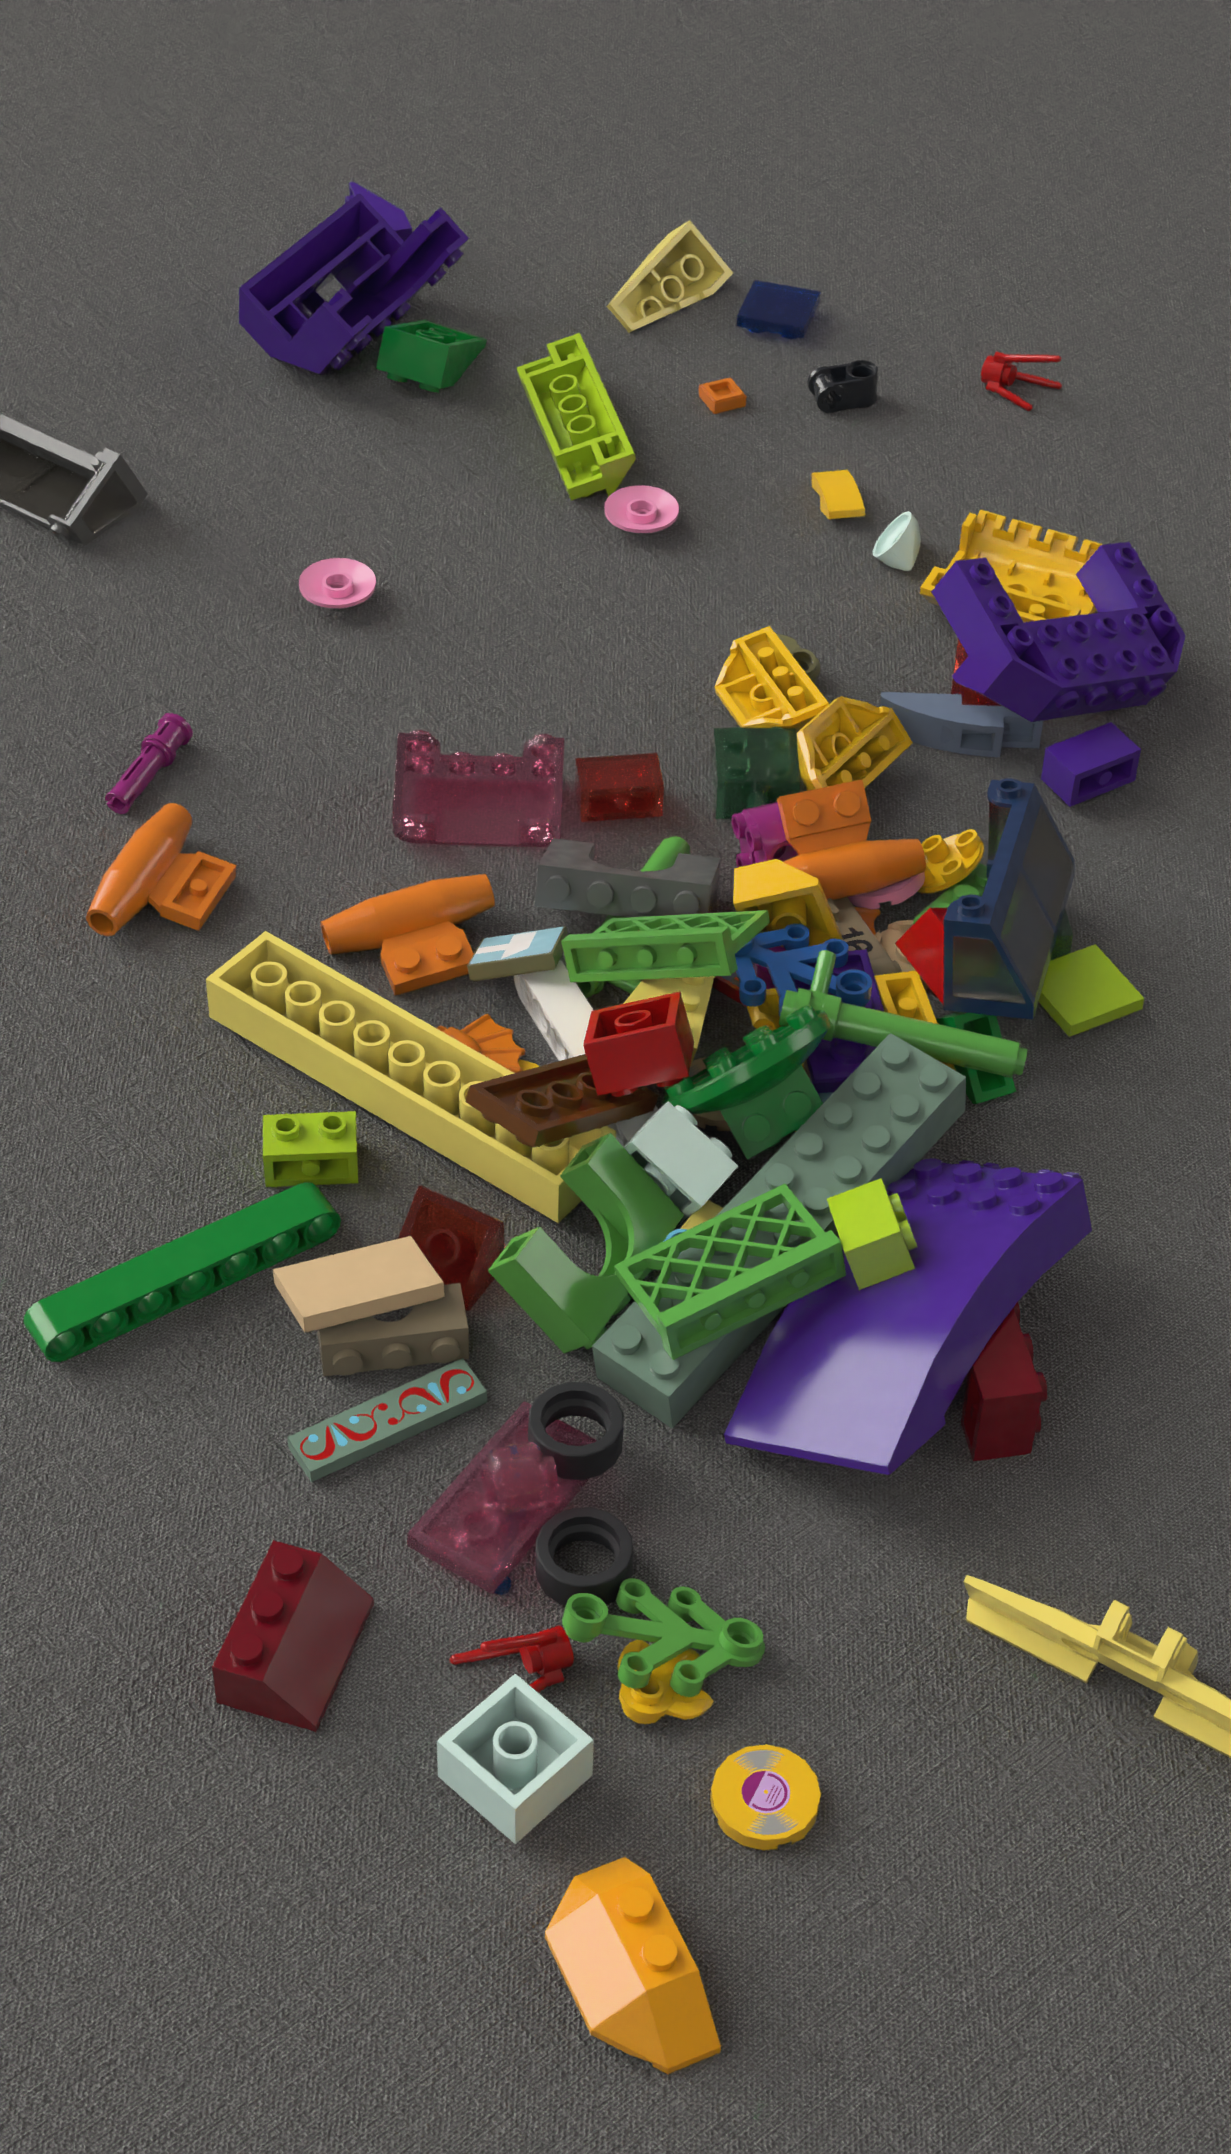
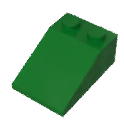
(427, 353)

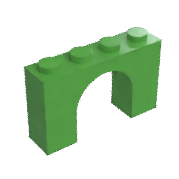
(633, 1217)

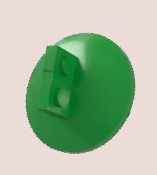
(760, 1084)

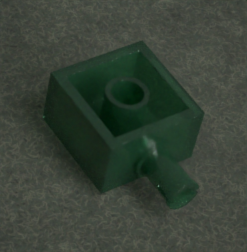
(753, 767)

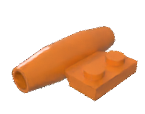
(831, 841)
(156, 872)
(414, 929)

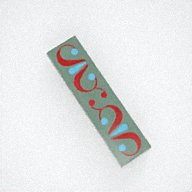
(386, 1420)

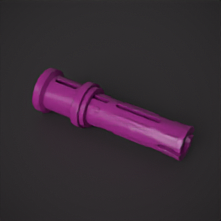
(157, 752)

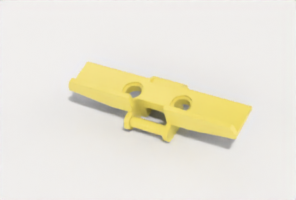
(1079, 1646)

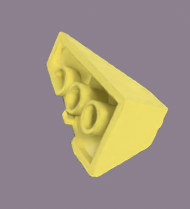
(670, 278)

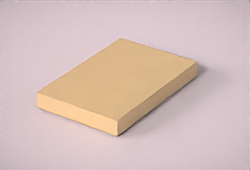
(358, 1284)

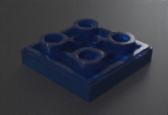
(778, 309)

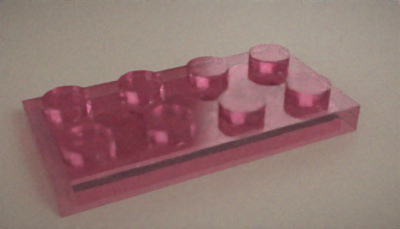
(475, 1536)

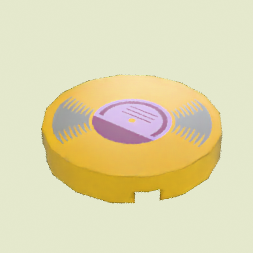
(765, 1797)

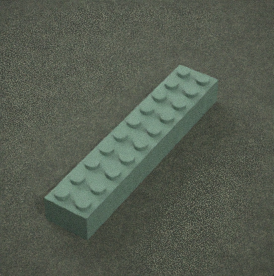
(863, 1132)

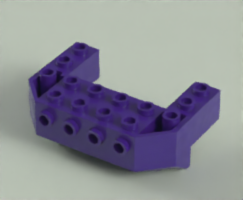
(1065, 662)

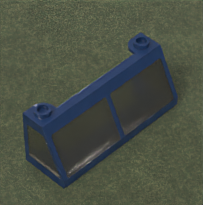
(1005, 939)

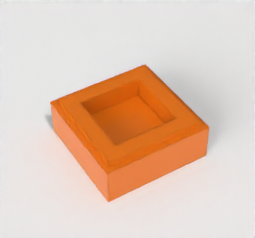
(722, 395)

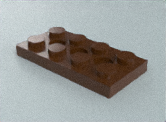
(554, 1102)

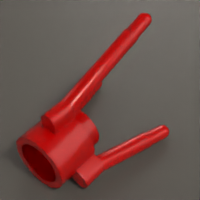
(999, 372)
(541, 1652)

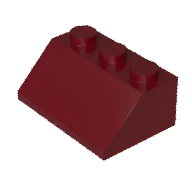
(291, 1638)

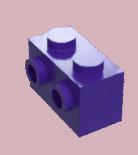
(1090, 764)

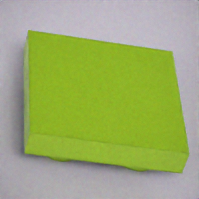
(1087, 991)

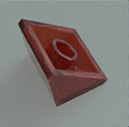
(455, 1241)

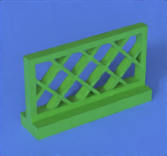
(662, 946)
(748, 1291)

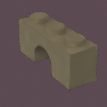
(427, 1335)

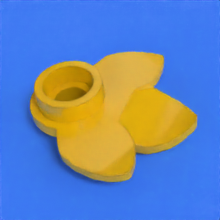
(658, 1698)

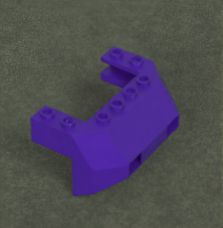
(369, 260)

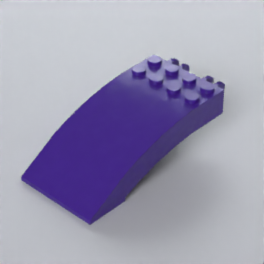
(876, 1367)

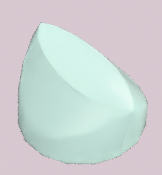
(899, 543)

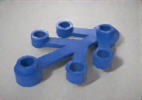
(851, 985)

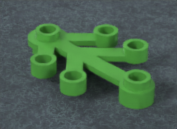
(727, 1642)

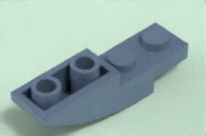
(949, 726)

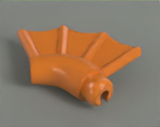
(489, 1040)

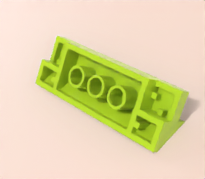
(577, 418)

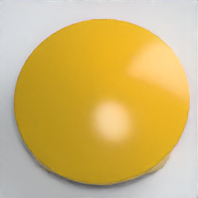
(950, 859)

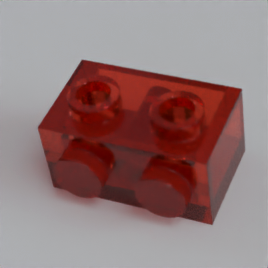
(619, 787)

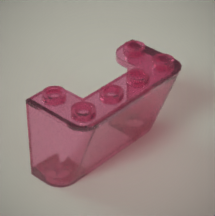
(478, 797)

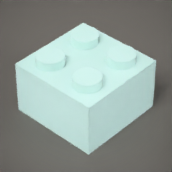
(681, 1158)
(515, 1758)

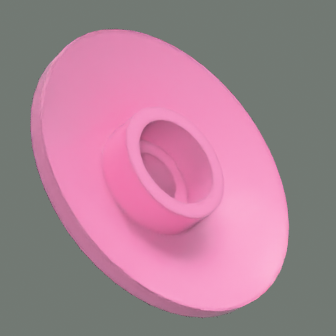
(641, 509)
(337, 583)

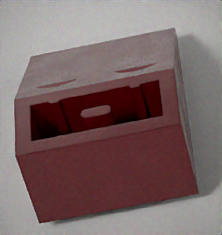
(1003, 1395)

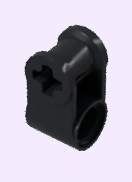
(849, 386)

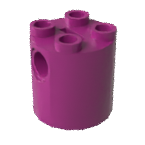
(761, 835)

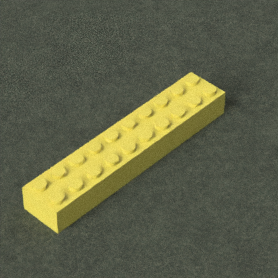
(386, 1065)

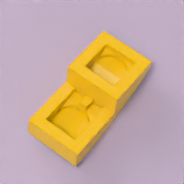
(838, 494)

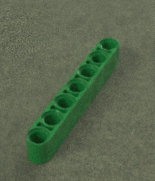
(181, 1272)

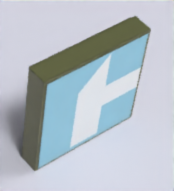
(517, 954)

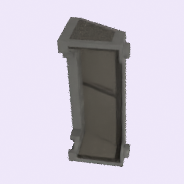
(62, 485)

